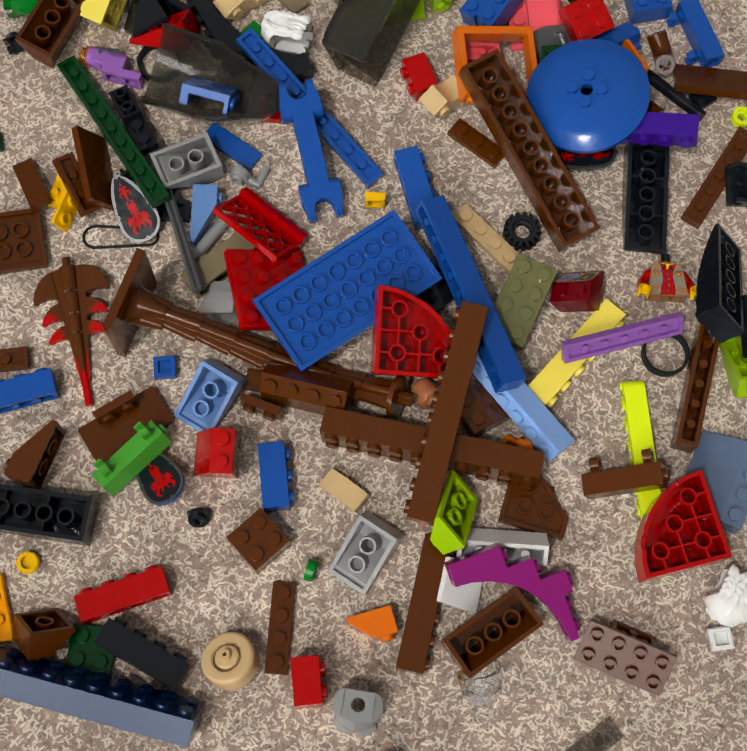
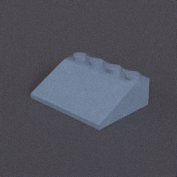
(725, 472)

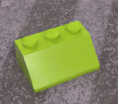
(453, 515)

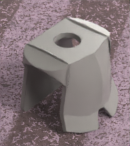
(221, 303)
(361, 722)

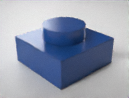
(164, 367)

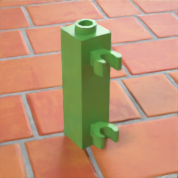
(131, 457)

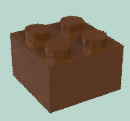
(258, 541)

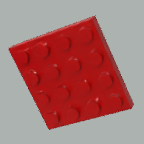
(253, 274)

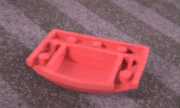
(535, 14)

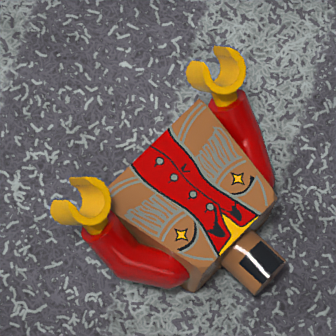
(665, 282)

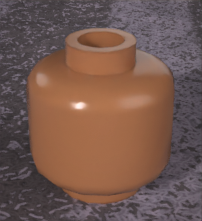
(424, 391)

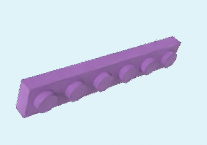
(622, 337)

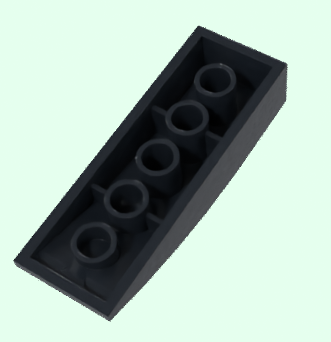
(645, 198)
(720, 287)
(47, 514)

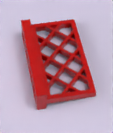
(265, 217)

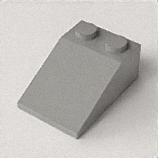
(188, 163)
(365, 552)

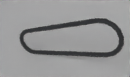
(114, 246)

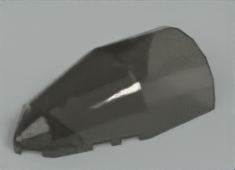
(192, 54)

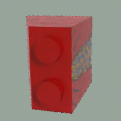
(217, 453)

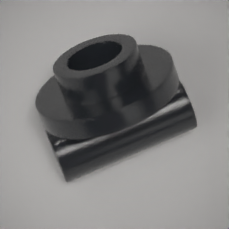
(199, 517)

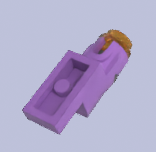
(112, 65)

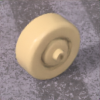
(230, 661)

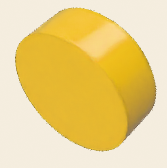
(28, 562)

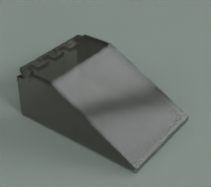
(366, 36)

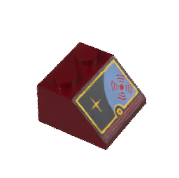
(577, 291)

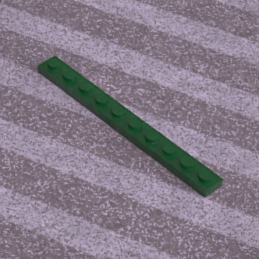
(114, 132)

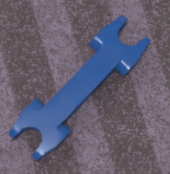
(302, 115)

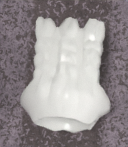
(286, 31)
(729, 598)

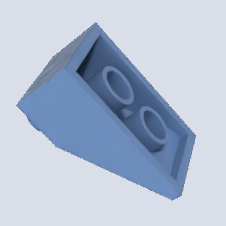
(209, 395)

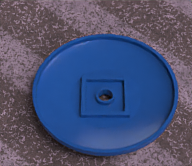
(594, 120)

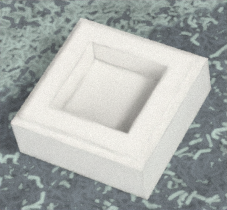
(720, 638)

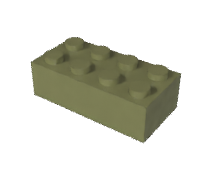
(523, 298)

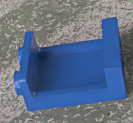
(209, 89)

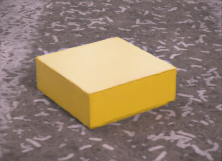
(375, 199)

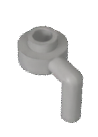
(242, 176)

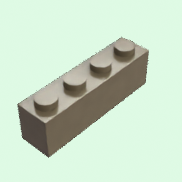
(213, 265)

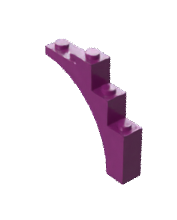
(490, 565)

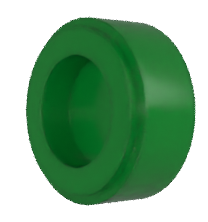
(310, 570)

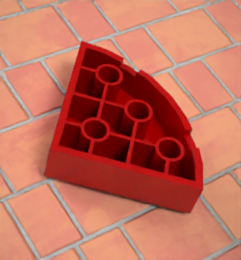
(407, 336)
(680, 531)

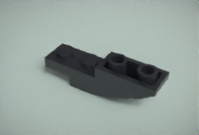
(133, 120)

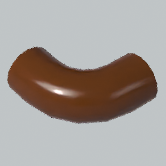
(661, 52)

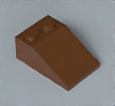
(481, 412)
(34, 458)

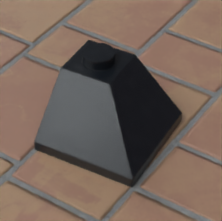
(144, 16)

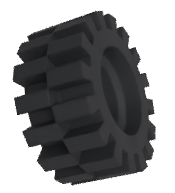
(522, 220)

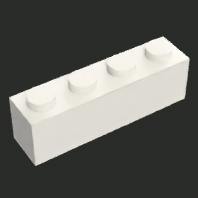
(515, 543)

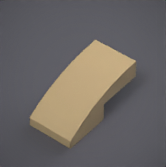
(344, 490)

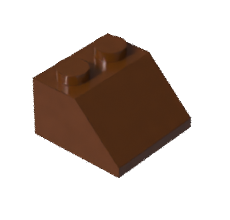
(41, 632)

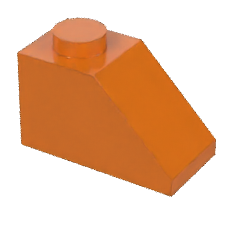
(375, 624)

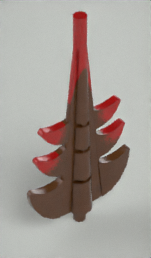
(70, 289)

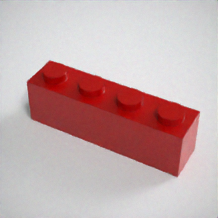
(122, 595)

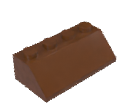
(49, 29)
(303, 389)
(492, 632)

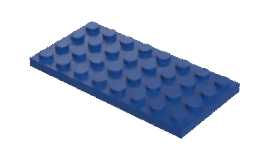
(336, 293)

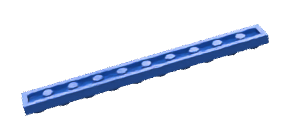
(326, 126)

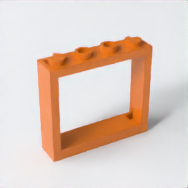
(491, 34)

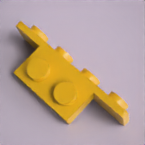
(65, 207)

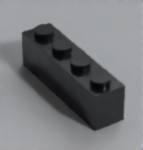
(141, 653)

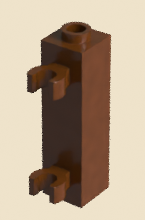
(626, 479)

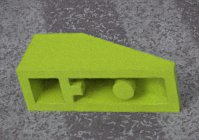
(735, 366)

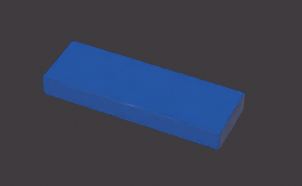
(233, 147)

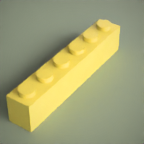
(557, 374)

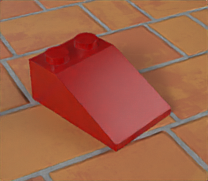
(152, 37)

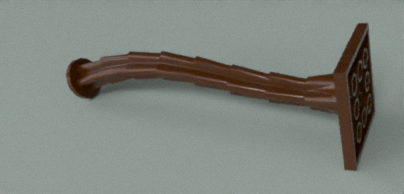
(138, 306)

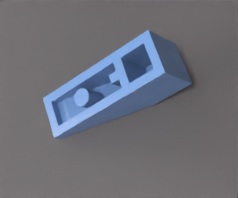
(204, 200)

